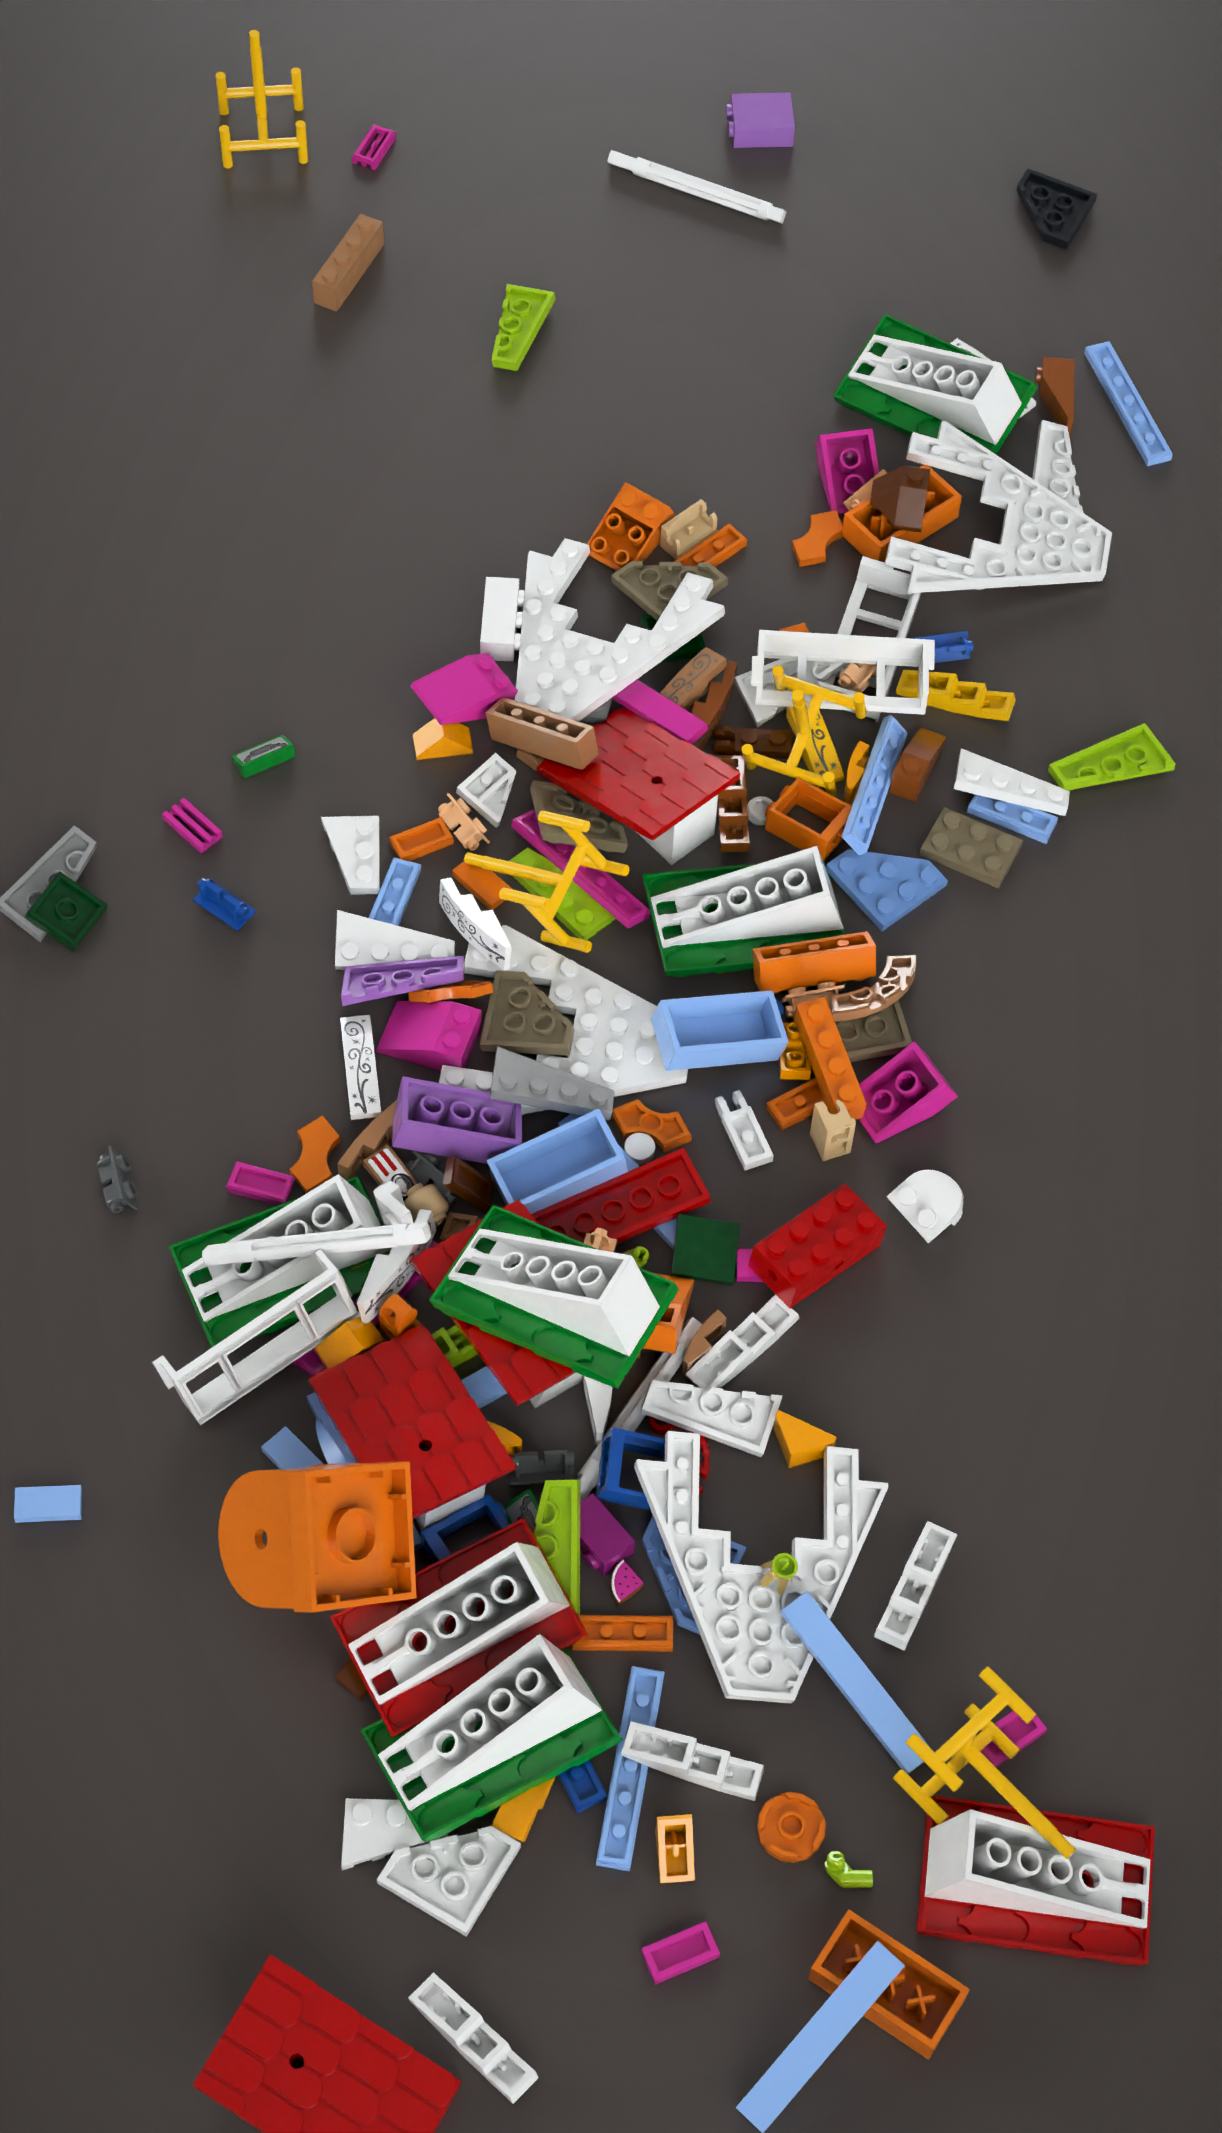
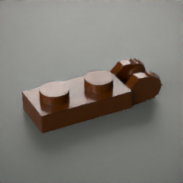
(766, 742)

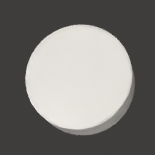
(757, 808)
(640, 1148)

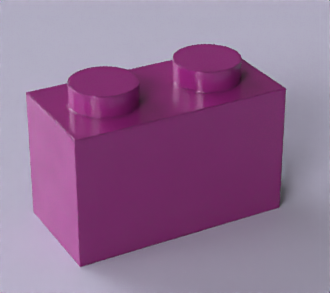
(602, 1537)

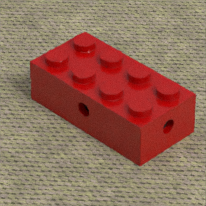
(817, 1245)

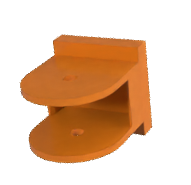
(331, 1533)

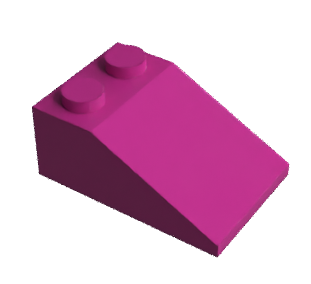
(845, 464)
(464, 689)
(431, 1033)
(903, 1093)

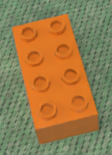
(871, 534)
(915, 2004)

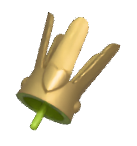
(782, 1568)

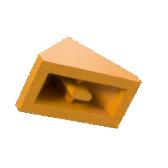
(442, 740)
(347, 1341)
(800, 1440)
(675, 1848)

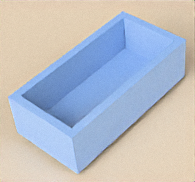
(719, 1030)
(558, 1163)

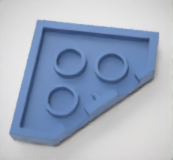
(885, 884)
(667, 1576)

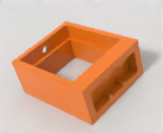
(818, 803)

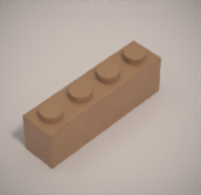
(348, 262)
(542, 733)

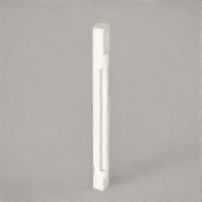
(698, 187)
(308, 1244)
(630, 1415)

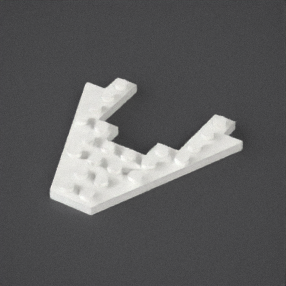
(1040, 535)
(578, 672)
(612, 1026)
(737, 1617)

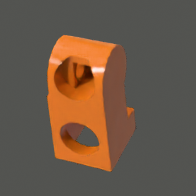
(397, 1317)

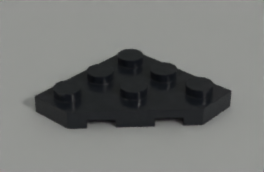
(1054, 206)

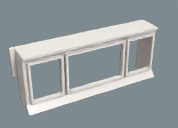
(883, 578)
(845, 649)
(271, 1357)

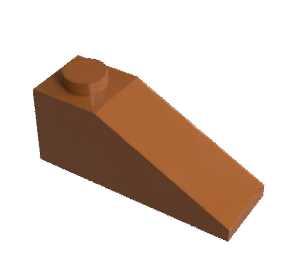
(1057, 388)
(916, 764)

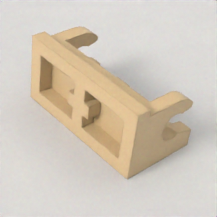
(687, 529)
(831, 1132)

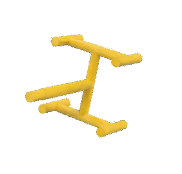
(259, 92)
(805, 719)
(544, 908)
(965, 1748)

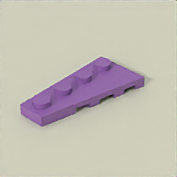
(393, 978)

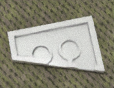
(357, 849)
(376, 1830)

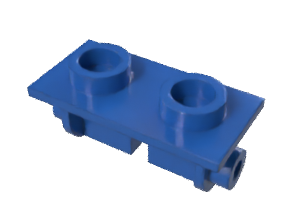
(950, 646)
(223, 904)

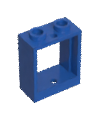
(611, 1460)
(432, 1536)

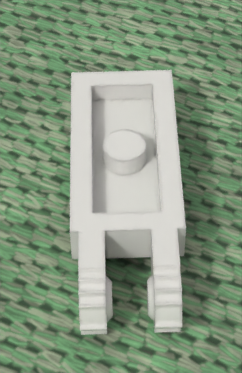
(744, 1132)

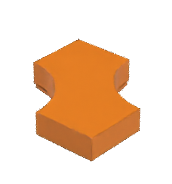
(823, 531)
(457, 990)
(664, 1128)
(318, 1142)

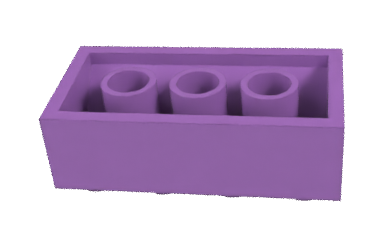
(454, 1121)

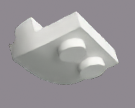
(929, 1202)
(391, 1204)

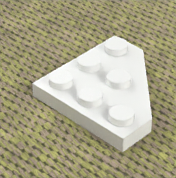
(451, 1875)

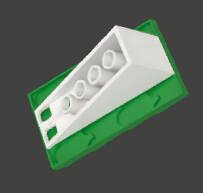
(919, 380)
(720, 914)
(240, 1292)
(555, 1296)
(494, 1739)

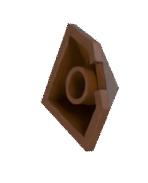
(902, 497)

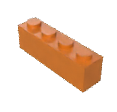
(814, 962)
(828, 1057)

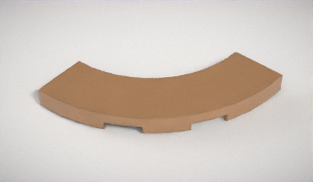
(891, 986)

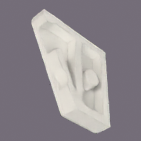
(489, 788)

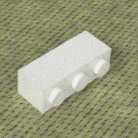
(501, 618)

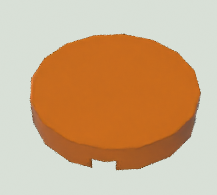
(791, 1827)

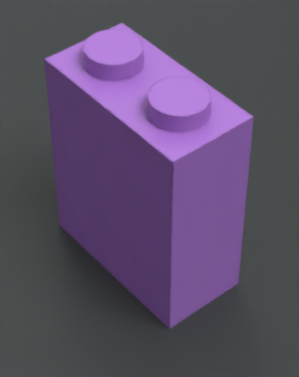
(761, 120)

